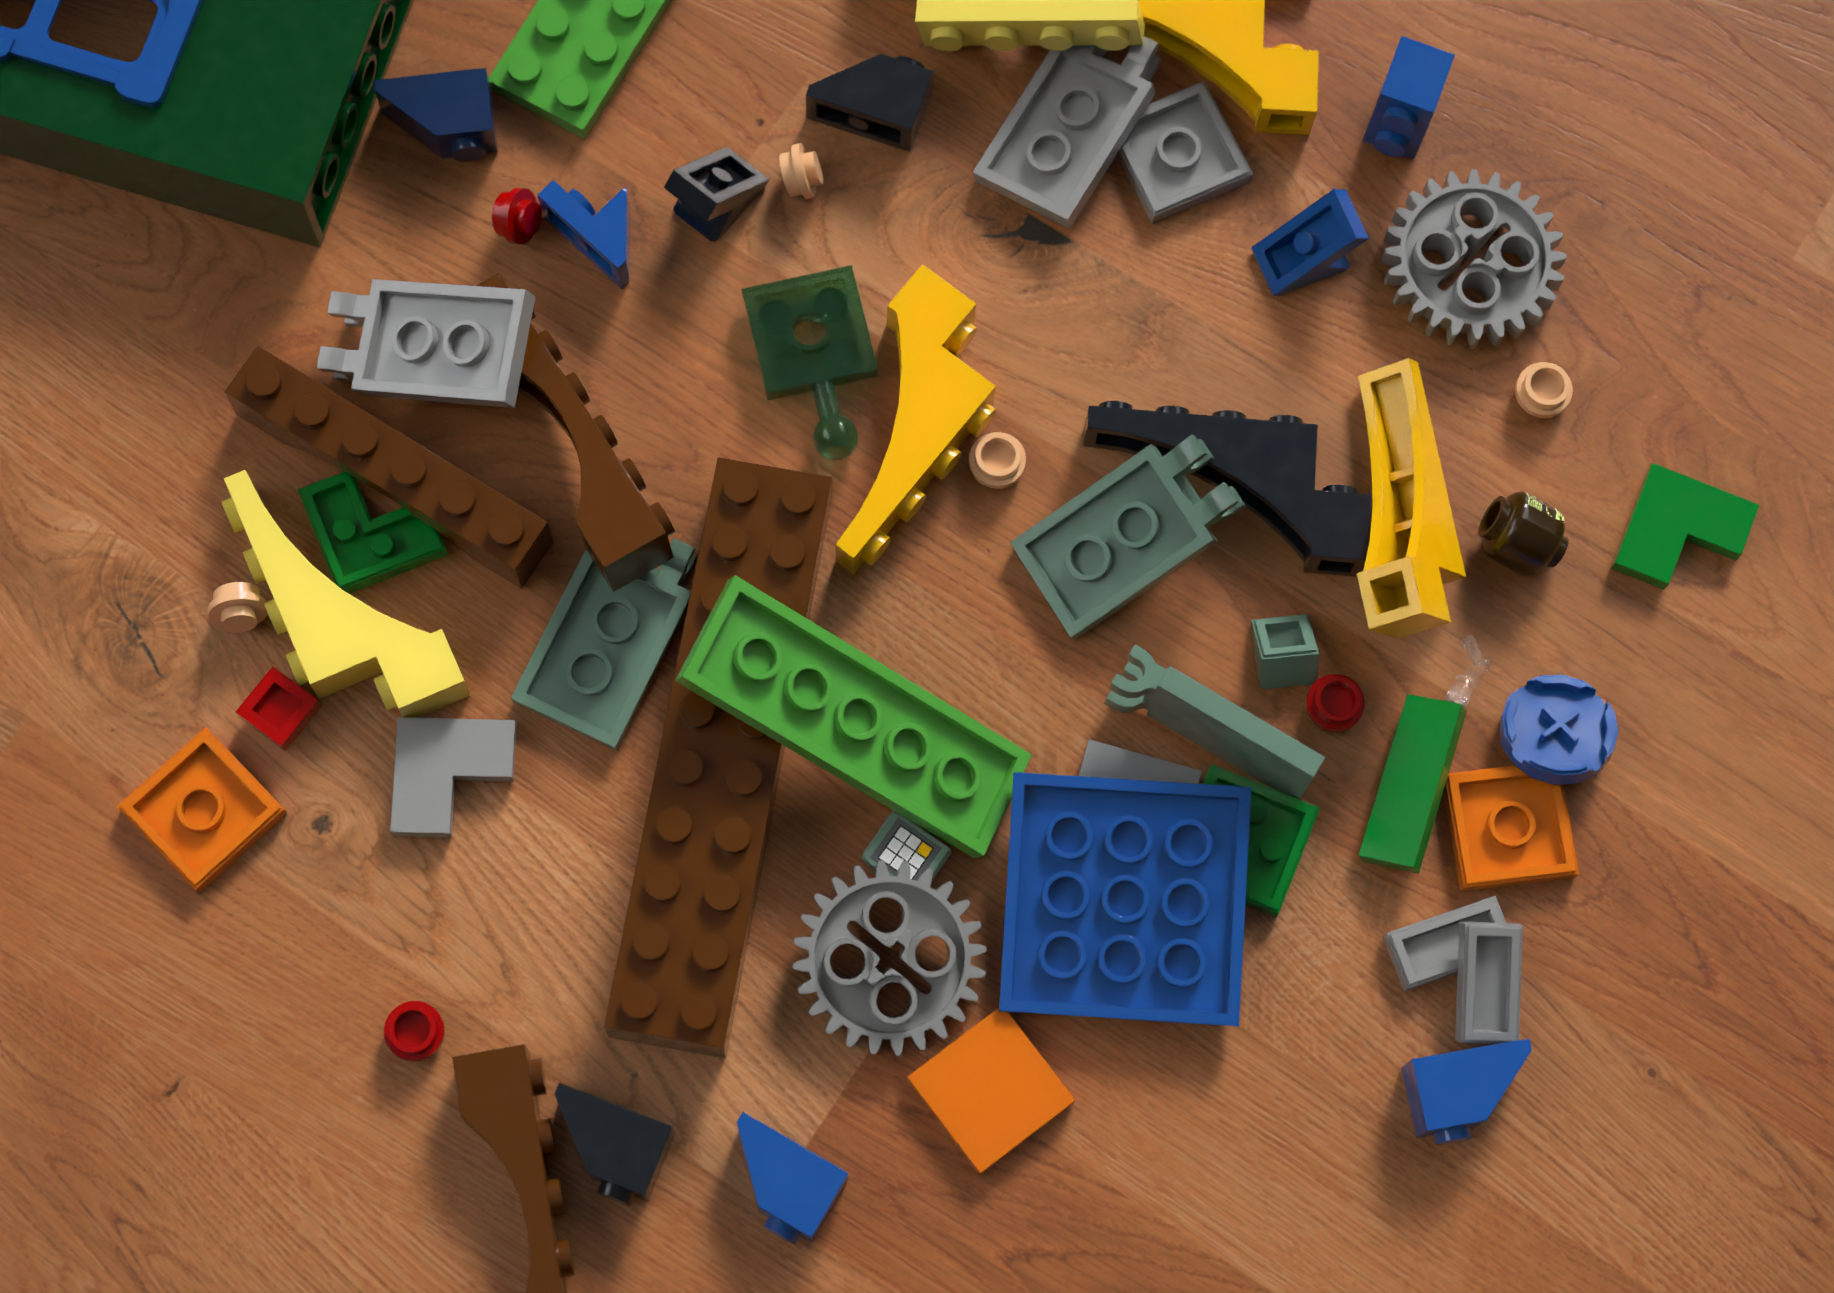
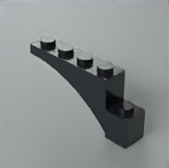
(1266, 464)

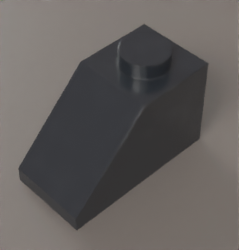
(874, 99)
(615, 1144)

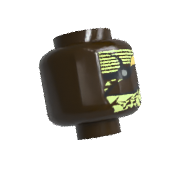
(1523, 533)

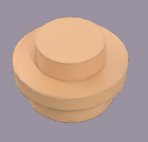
(801, 171)
(1543, 390)
(997, 460)
(237, 607)

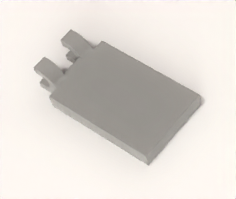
(1068, 128)
(433, 342)

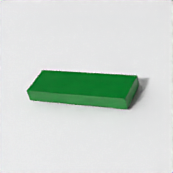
(1412, 783)

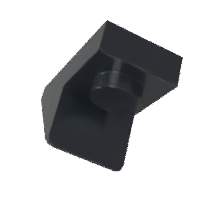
(714, 191)

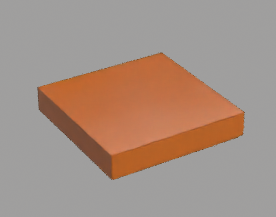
(202, 810)
(1508, 829)
(990, 1090)

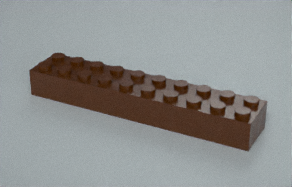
(713, 782)

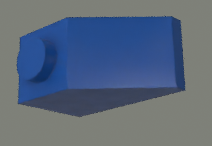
(1460, 1088)
(789, 1181)

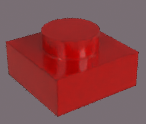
(278, 708)

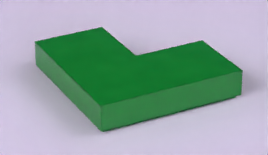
(1679, 510)
(363, 548)
(1276, 839)

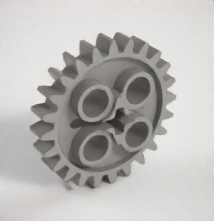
(1436, 225)
(853, 999)

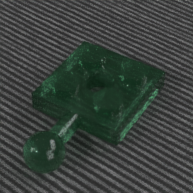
(798, 368)

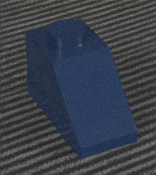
(443, 111)

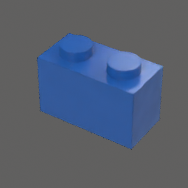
(1408, 98)

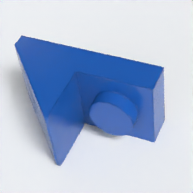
(598, 236)
(1311, 244)

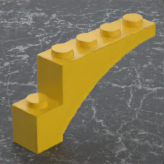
(1227, 48)
(936, 410)
(1412, 522)

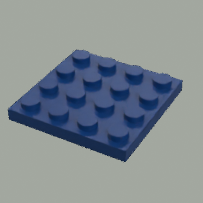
(1125, 899)

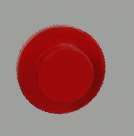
(516, 215)
(1335, 703)
(414, 1031)

